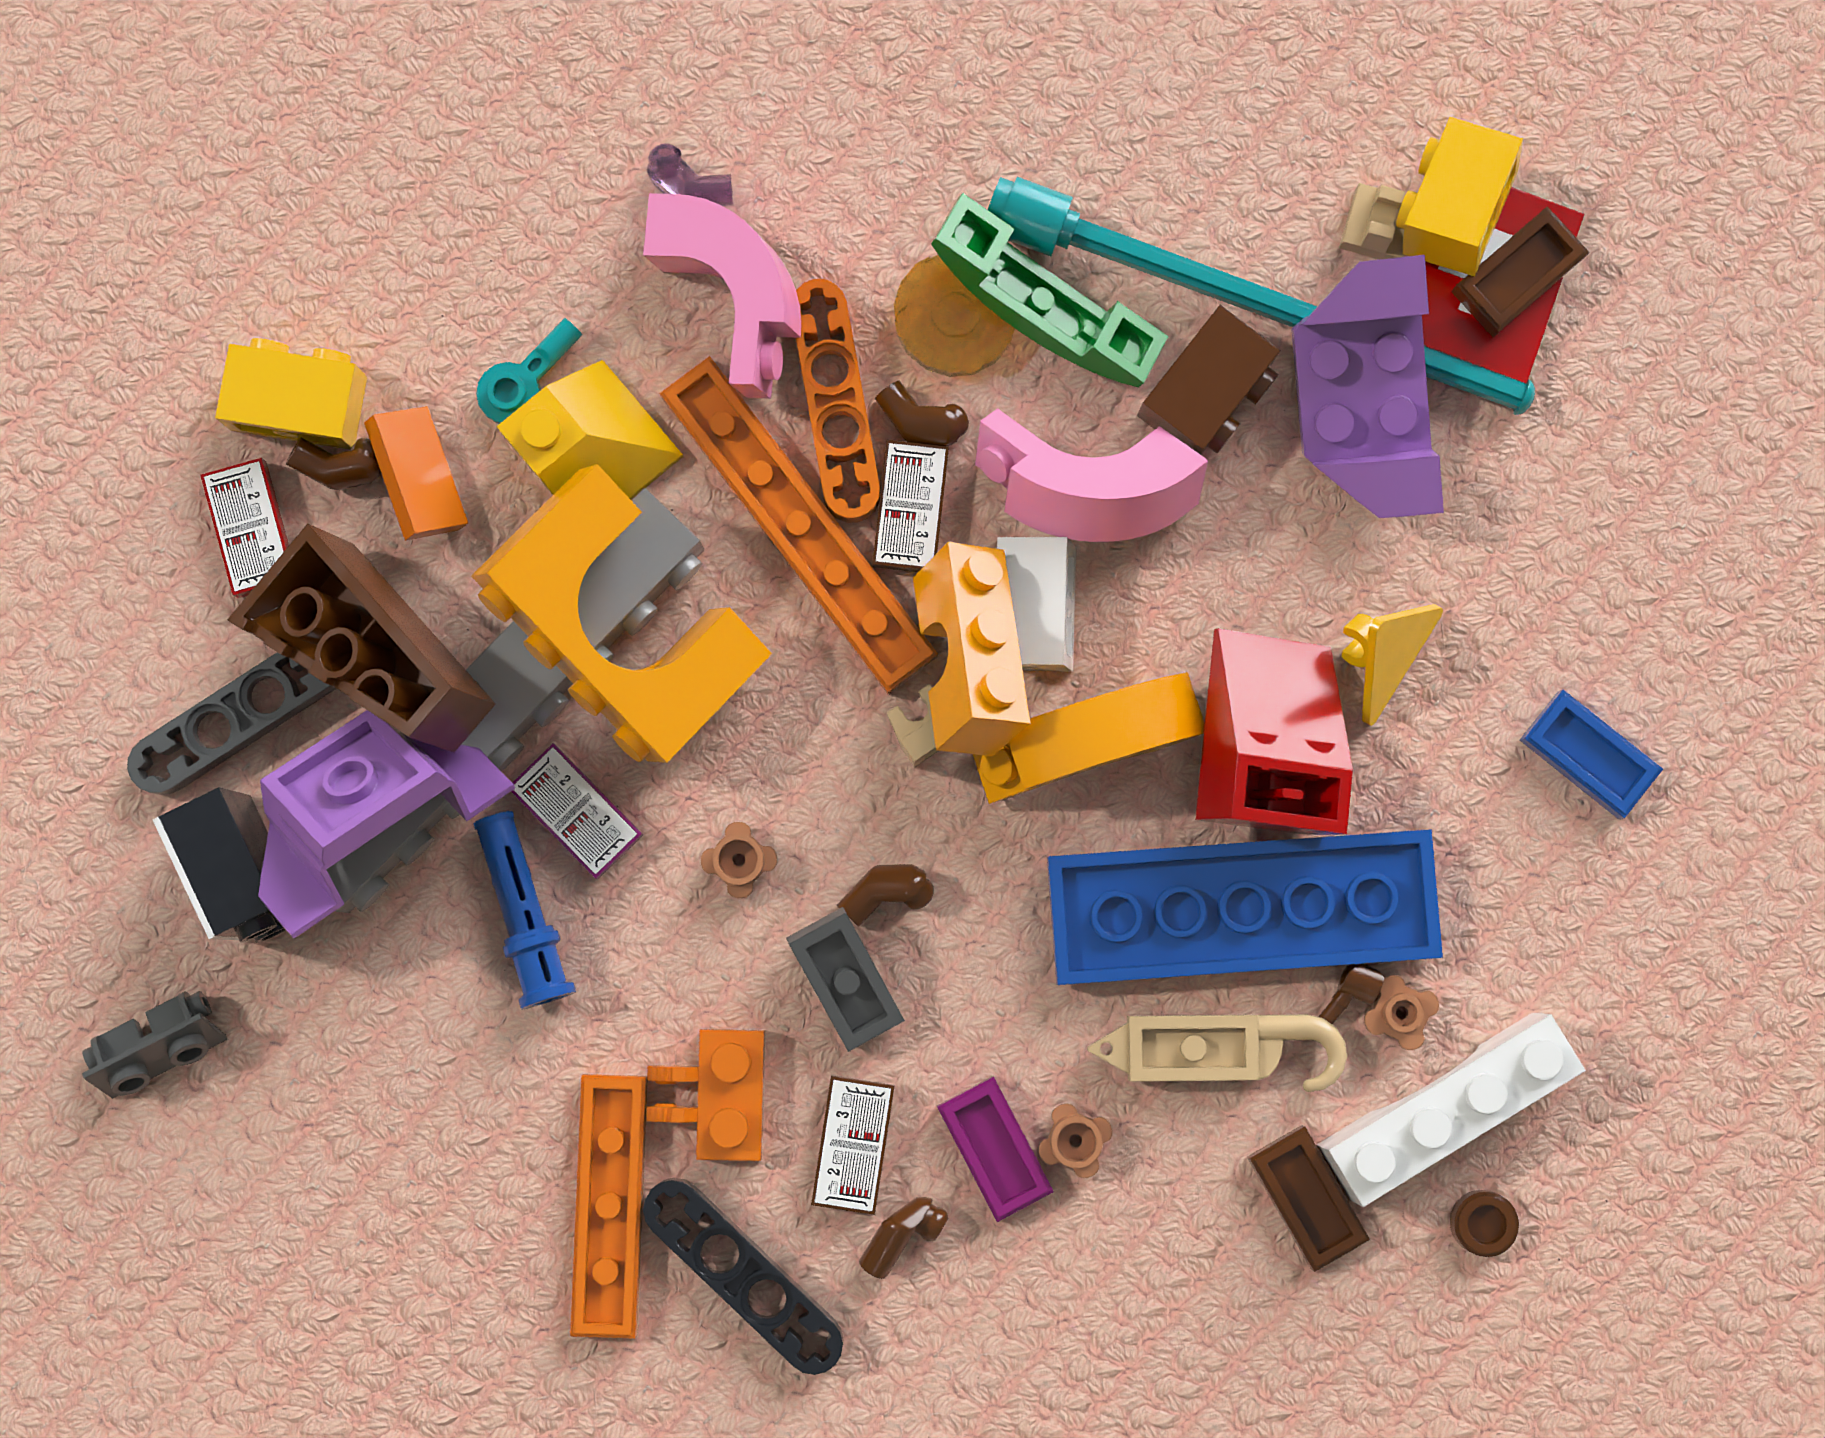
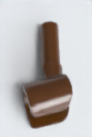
(1357, 982)

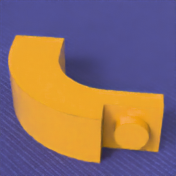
(1093, 735)

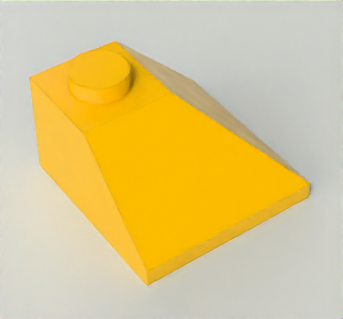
(587, 423)

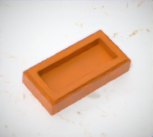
(416, 472)

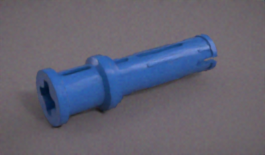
(530, 940)

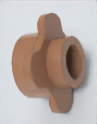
(738, 841)
(1383, 1017)
(1081, 1158)

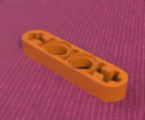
(837, 400)

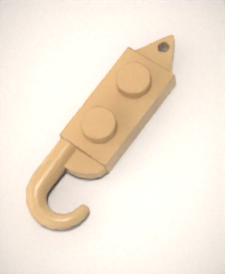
(1217, 1047)

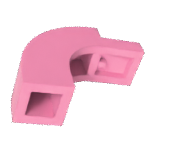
(709, 239)
(1088, 496)

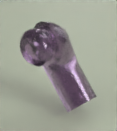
(674, 176)

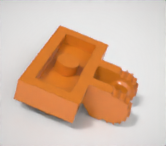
(728, 1094)

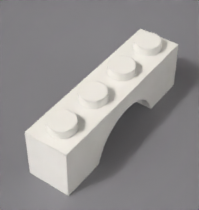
(1453, 1110)

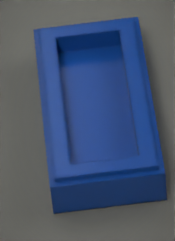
(1591, 754)

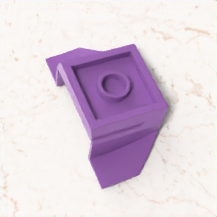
(1367, 389)
(348, 794)

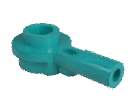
(511, 385)

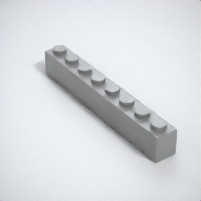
(612, 599)

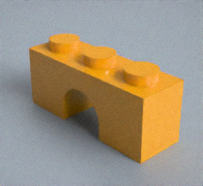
(982, 690)

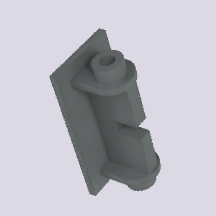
(127, 1060)

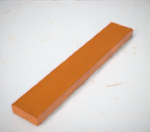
(798, 525)

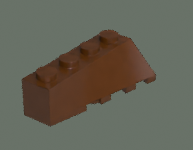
(359, 635)

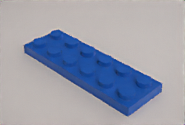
(1244, 907)

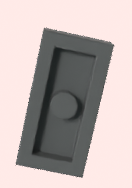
(845, 979)

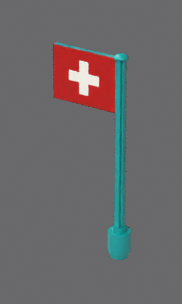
(1454, 342)

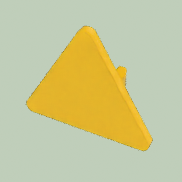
(1387, 651)

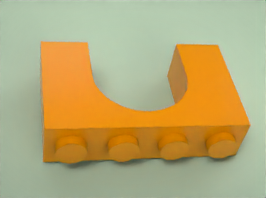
(538, 586)

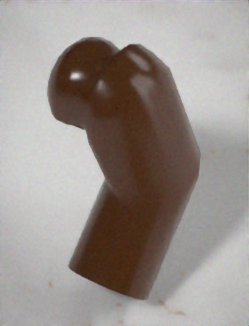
(922, 423)
(337, 470)
(897, 1230)

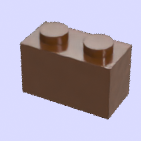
(1211, 382)

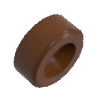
(1484, 1223)

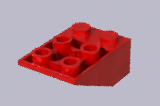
(1274, 737)

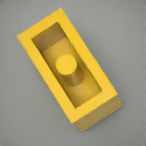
(1460, 195)
(291, 394)

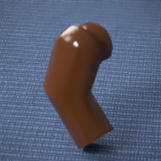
(887, 884)

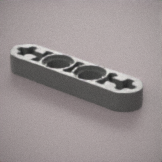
(245, 721)

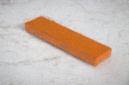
(609, 1206)

